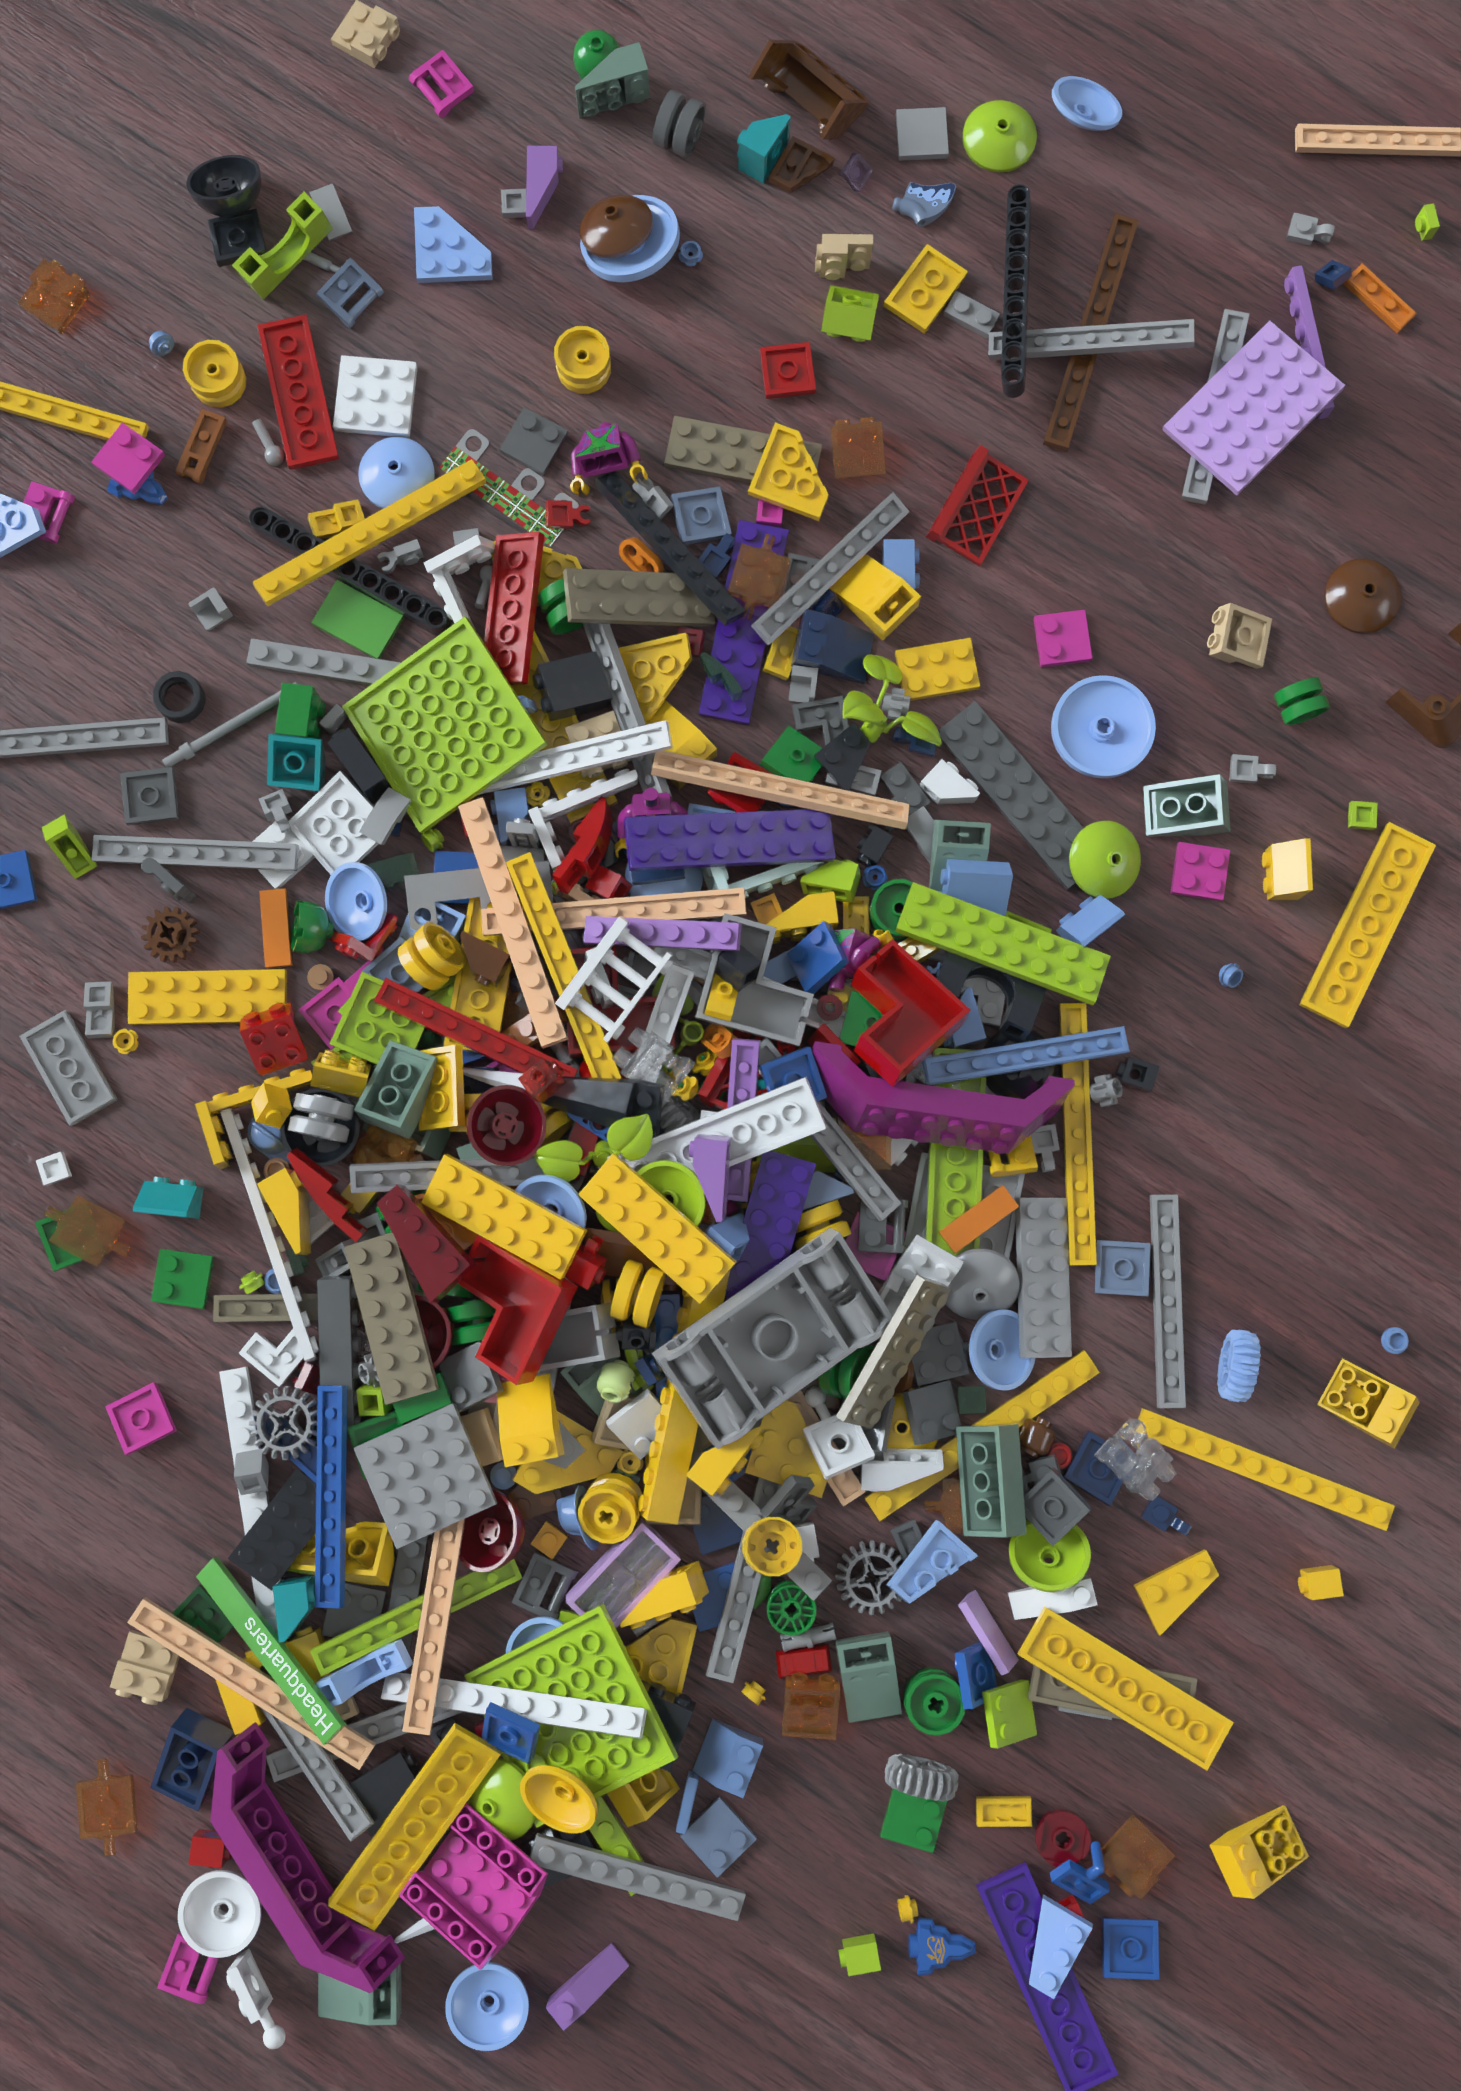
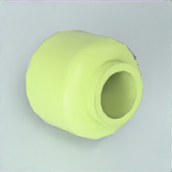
(615, 1381)

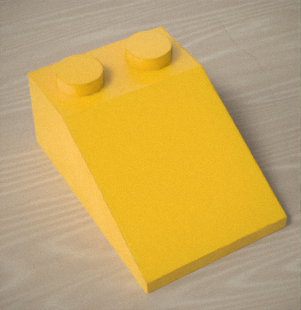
(685, 736)
(290, 1206)
(529, 1422)

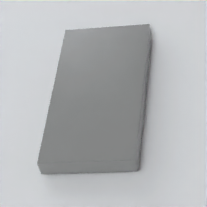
(68, 1068)

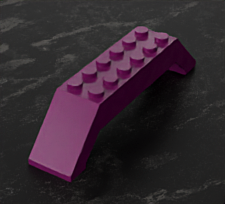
(934, 1112)
(287, 1874)

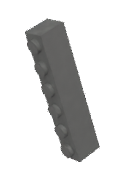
(339, 1338)

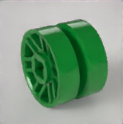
(1302, 701)
(790, 1622)

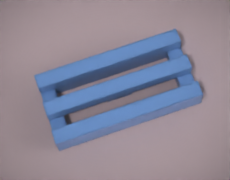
(687, 1802)

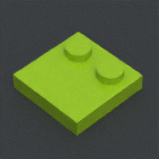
(1009, 1713)

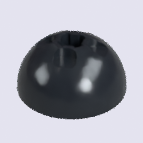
(225, 185)
(1020, 1083)
(321, 1150)

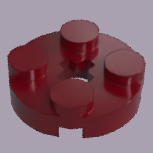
(1052, 1825)

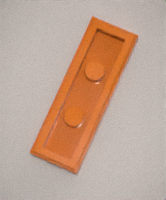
(1380, 298)
(276, 928)
(978, 1219)

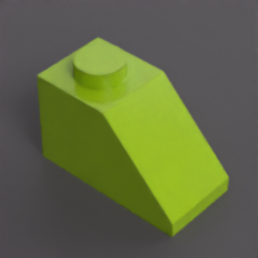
(68, 846)
(834, 876)

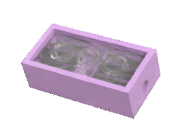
(624, 1574)

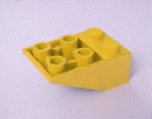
(876, 595)
(805, 917)
(340, 1073)
(1369, 1403)
(717, 1465)
(677, 1590)
(1259, 1853)

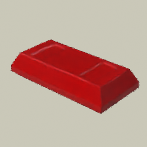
(804, 1660)

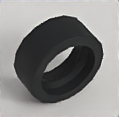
(169, 680)

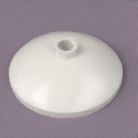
(207, 1926)

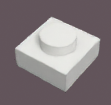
(53, 1168)

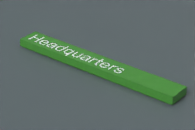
(271, 1653)

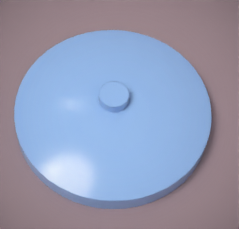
(649, 257)
(1103, 727)

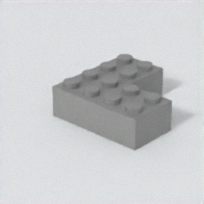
(762, 1006)
(583, 1338)

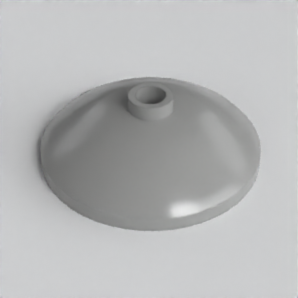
(984, 1273)

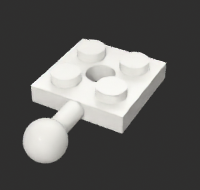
(830, 1427)
(254, 1997)

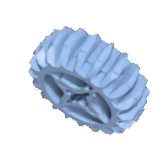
(1238, 1365)

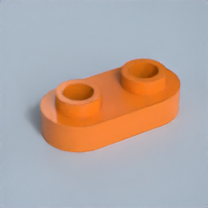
(642, 559)
(718, 1040)

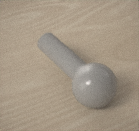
(274, 454)
(485, 576)

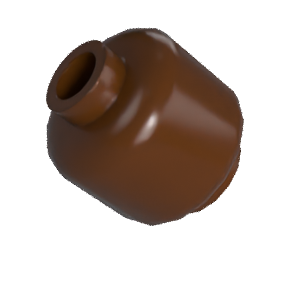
(1036, 1437)

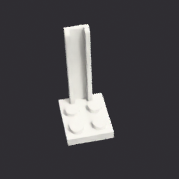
(457, 561)
(575, 799)

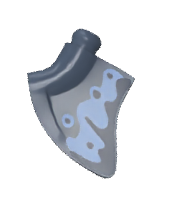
(924, 202)

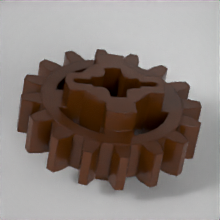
(161, 939)

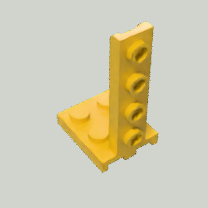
(213, 1126)

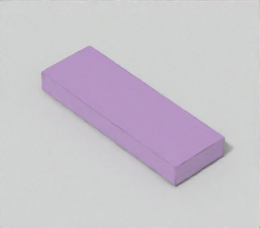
(988, 1632)

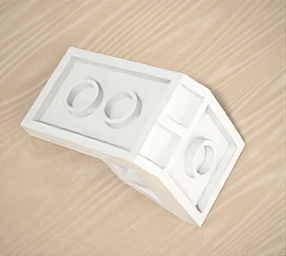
(919, 1259)

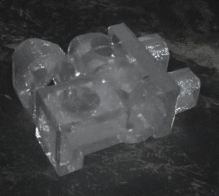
(647, 1059)
(1139, 1468)

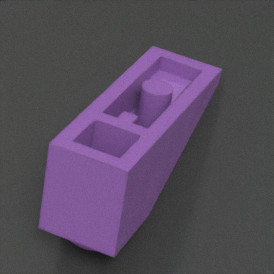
(542, 179)
(711, 1165)
(586, 1986)

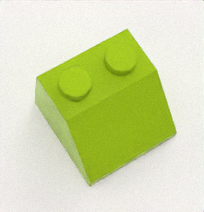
(849, 313)

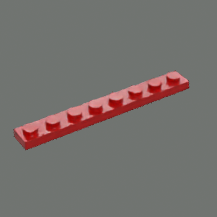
(461, 1028)

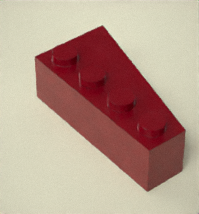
(428, 1247)

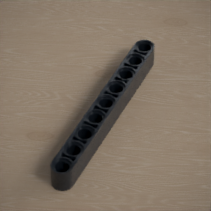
(1016, 301)
(359, 579)

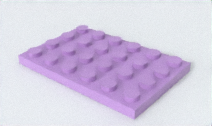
(1253, 407)

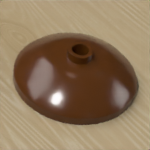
(616, 226)
(1354, 607)

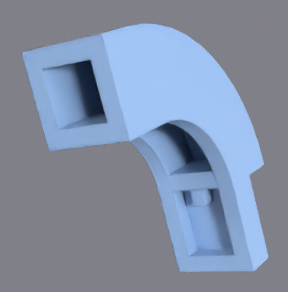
(360, 1673)

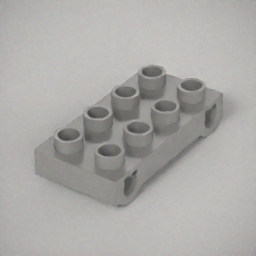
(774, 1337)

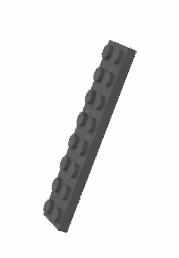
(1013, 788)

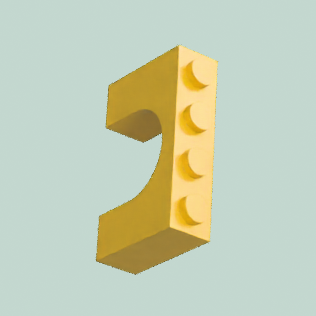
(244, 1712)

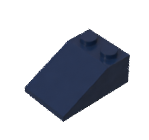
(832, 646)
(190, 1758)

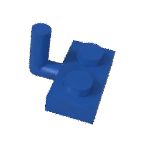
(1082, 1881)

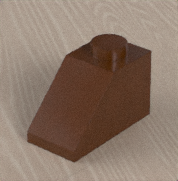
(485, 960)

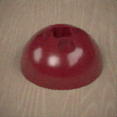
(518, 1117)
(436, 1329)
(492, 1535)

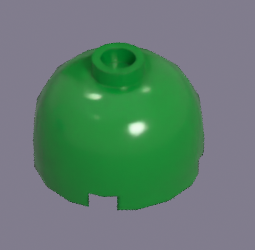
(592, 50)
(310, 927)

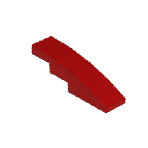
(320, 1187)

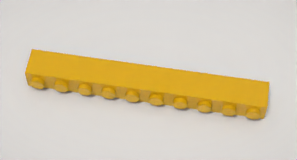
(675, 1430)

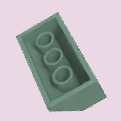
(991, 1480)

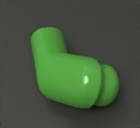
(763, 1590)

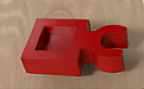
(562, 515)

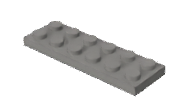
(1043, 1278)

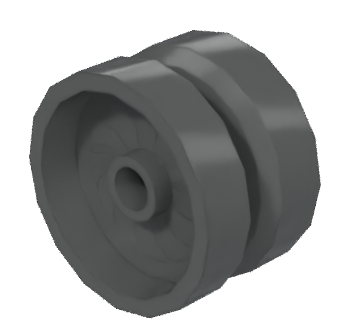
(679, 123)

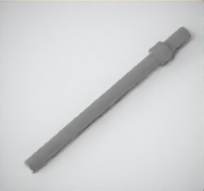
(188, 750)

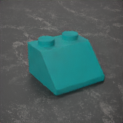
(762, 146)
(295, 762)
(170, 1199)
(293, 1603)

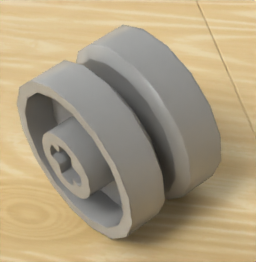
(321, 1117)

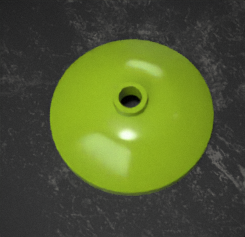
(996, 147)
(1092, 859)
(680, 1182)
(1069, 1555)
(500, 1800)

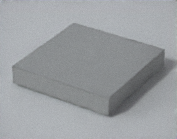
(922, 133)

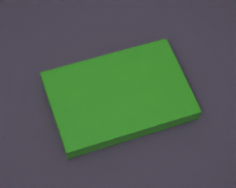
(357, 620)

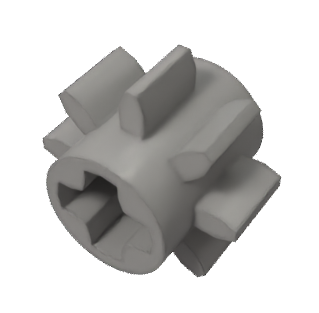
(895, 703)
(1106, 1090)
(367, 1371)

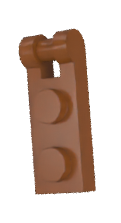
(201, 445)

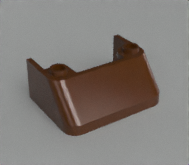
(811, 83)
(1435, 717)
(619, 1251)

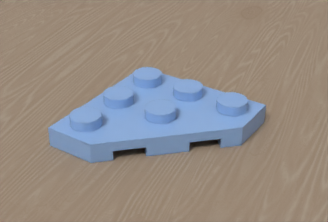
(447, 250)
(17, 524)

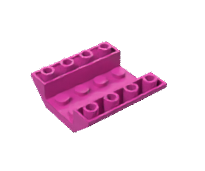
(476, 1887)

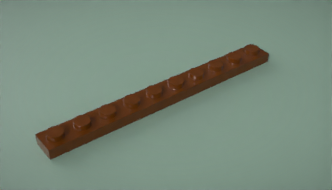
(1095, 313)

